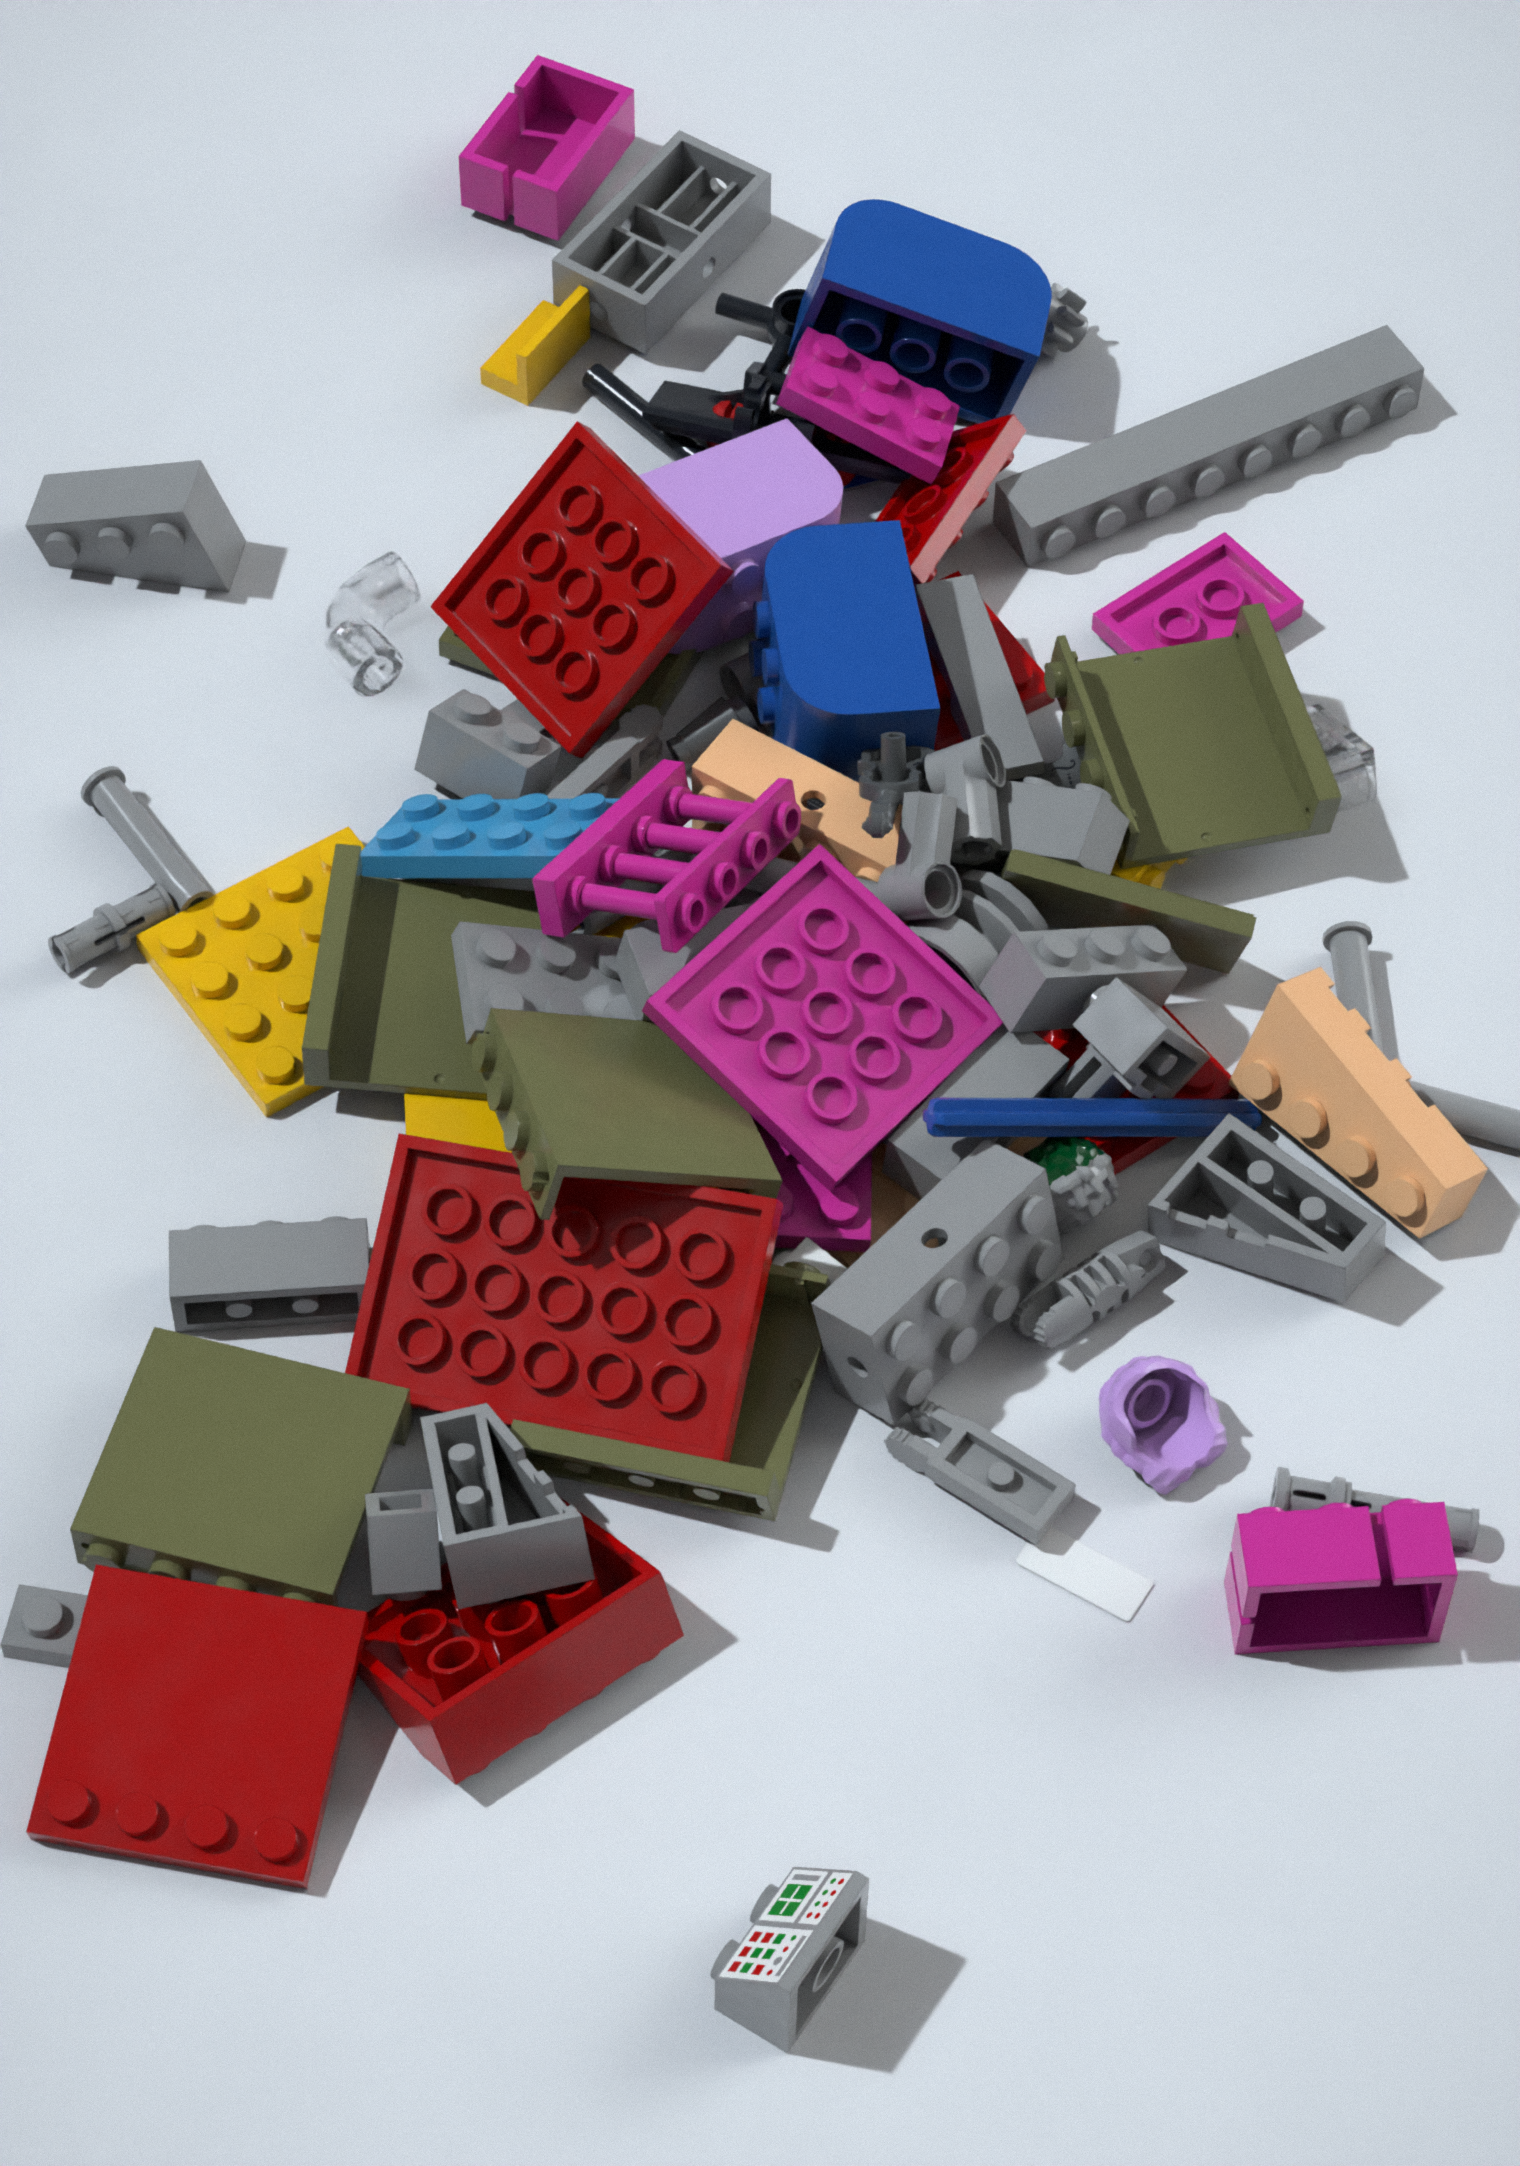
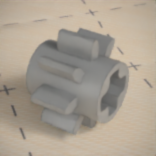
(1065, 322)

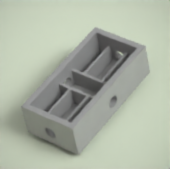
(664, 239)
(920, 1310)

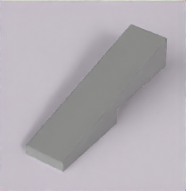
(977, 672)

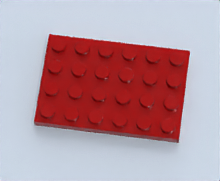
(602, 1322)

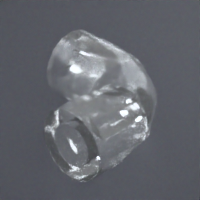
(357, 623)

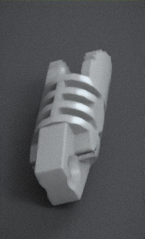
(1089, 1290)

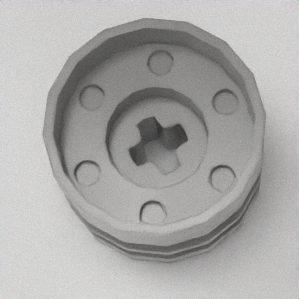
(980, 925)

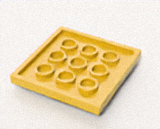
(249, 966)

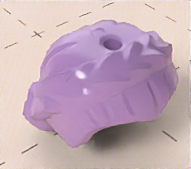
(1161, 1420)

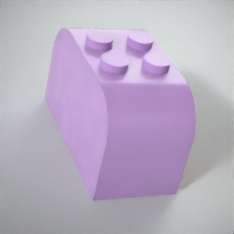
(740, 505)

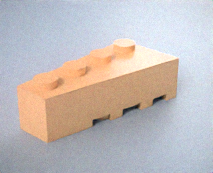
(1354, 1107)

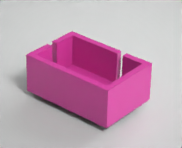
(547, 147)
(1339, 1577)

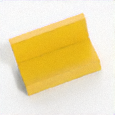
(539, 348)

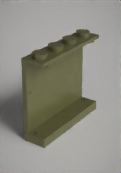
(1197, 742)
(388, 984)
(612, 1106)
(766, 1431)
(238, 1469)

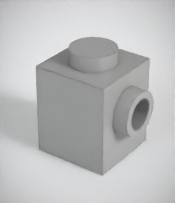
(403, 1543)

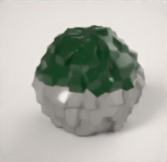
(1078, 1179)

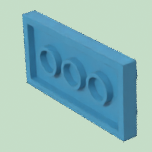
(478, 835)

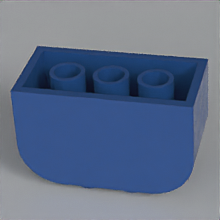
(931, 304)
(842, 644)

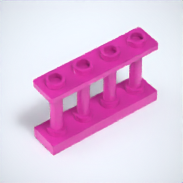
(653, 819)

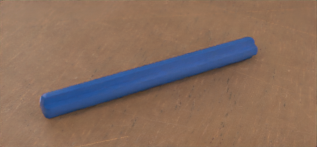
(1083, 1117)

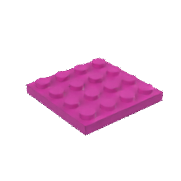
(823, 1016)

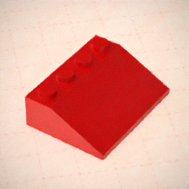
(503, 1671)

